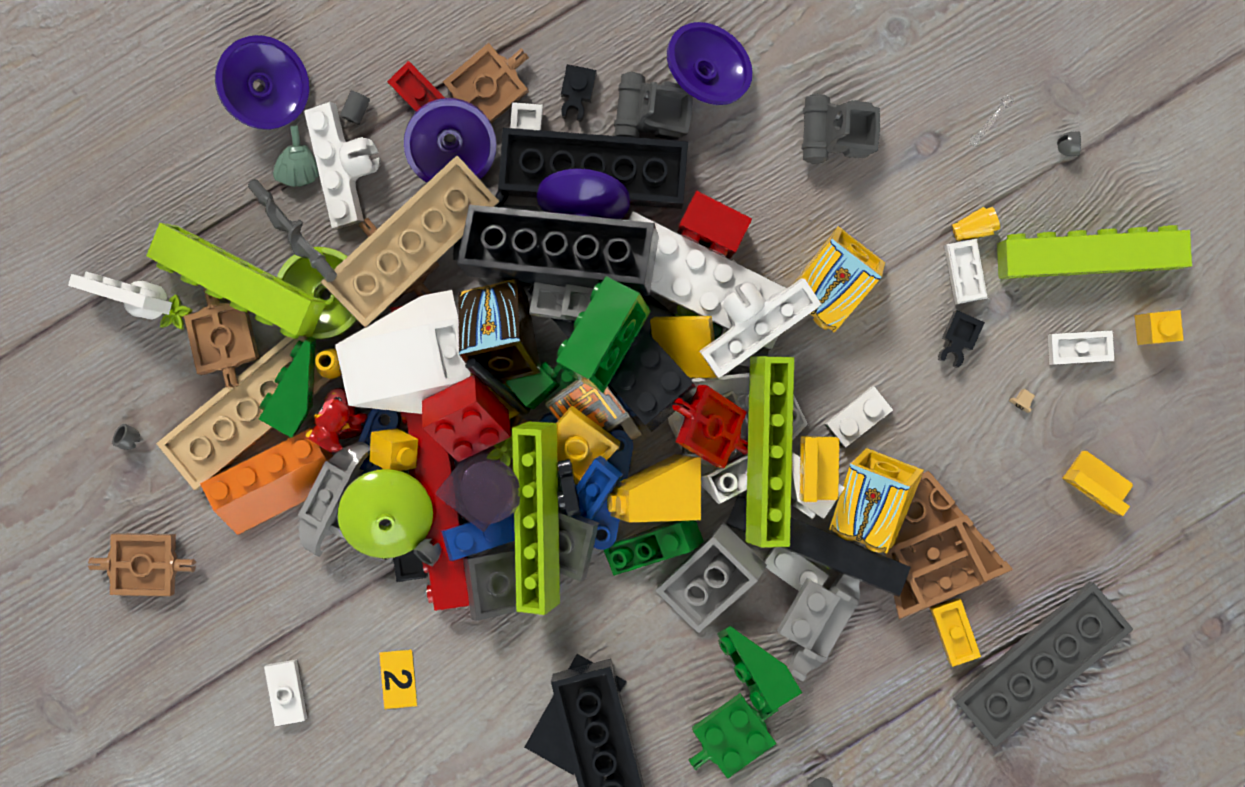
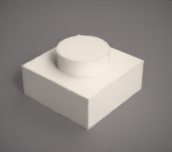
(526, 116)

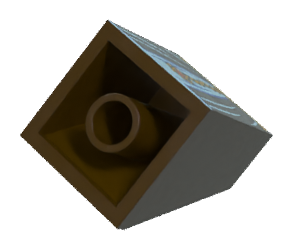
(498, 330)

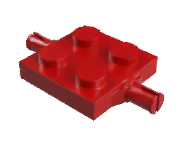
(711, 426)

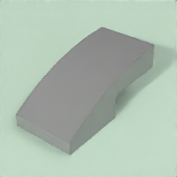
(559, 301)

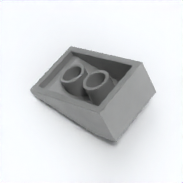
(712, 578)

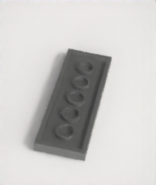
(1043, 663)

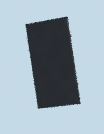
(548, 736)

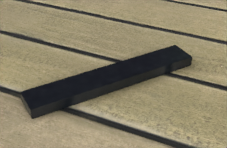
(835, 553)

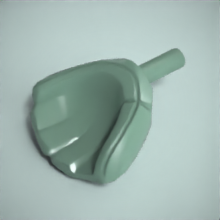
(296, 163)

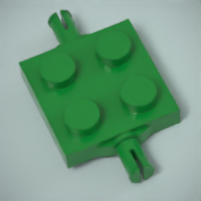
(732, 736)

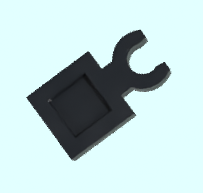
(578, 87)
(961, 334)
(568, 496)

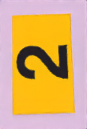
(398, 679)

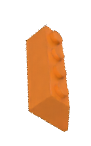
(266, 483)

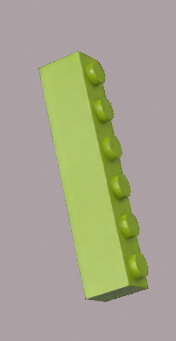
(1094, 253)
(235, 280)
(769, 451)
(536, 517)

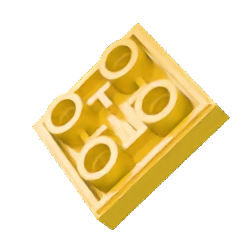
(683, 339)

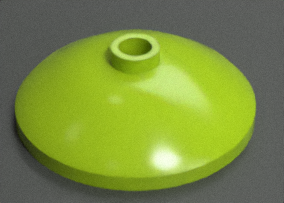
(299, 273)
(385, 496)

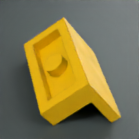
(819, 468)
(1099, 483)

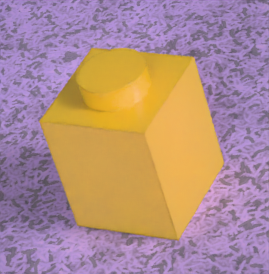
(1159, 327)
(393, 449)

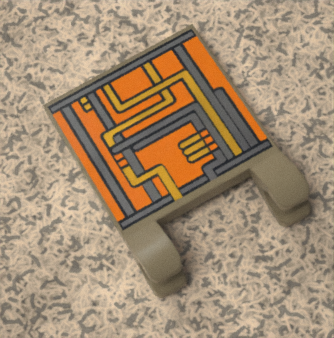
(600, 407)

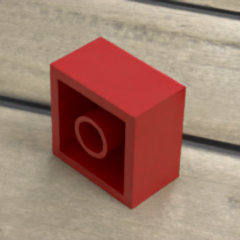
(713, 225)
(465, 418)

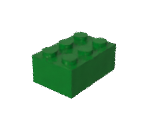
(603, 334)

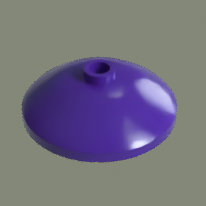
(709, 63)
(279, 72)
(429, 151)
(583, 194)

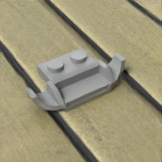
(321, 506)
(817, 621)

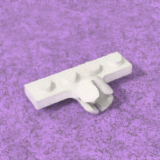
(339, 163)
(139, 298)
(756, 322)

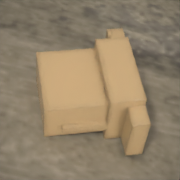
(1023, 400)

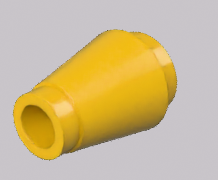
(978, 224)
(331, 371)

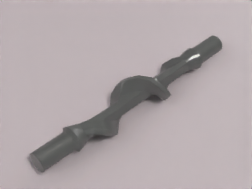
(297, 241)

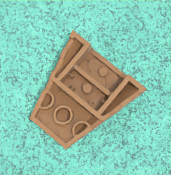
(941, 549)

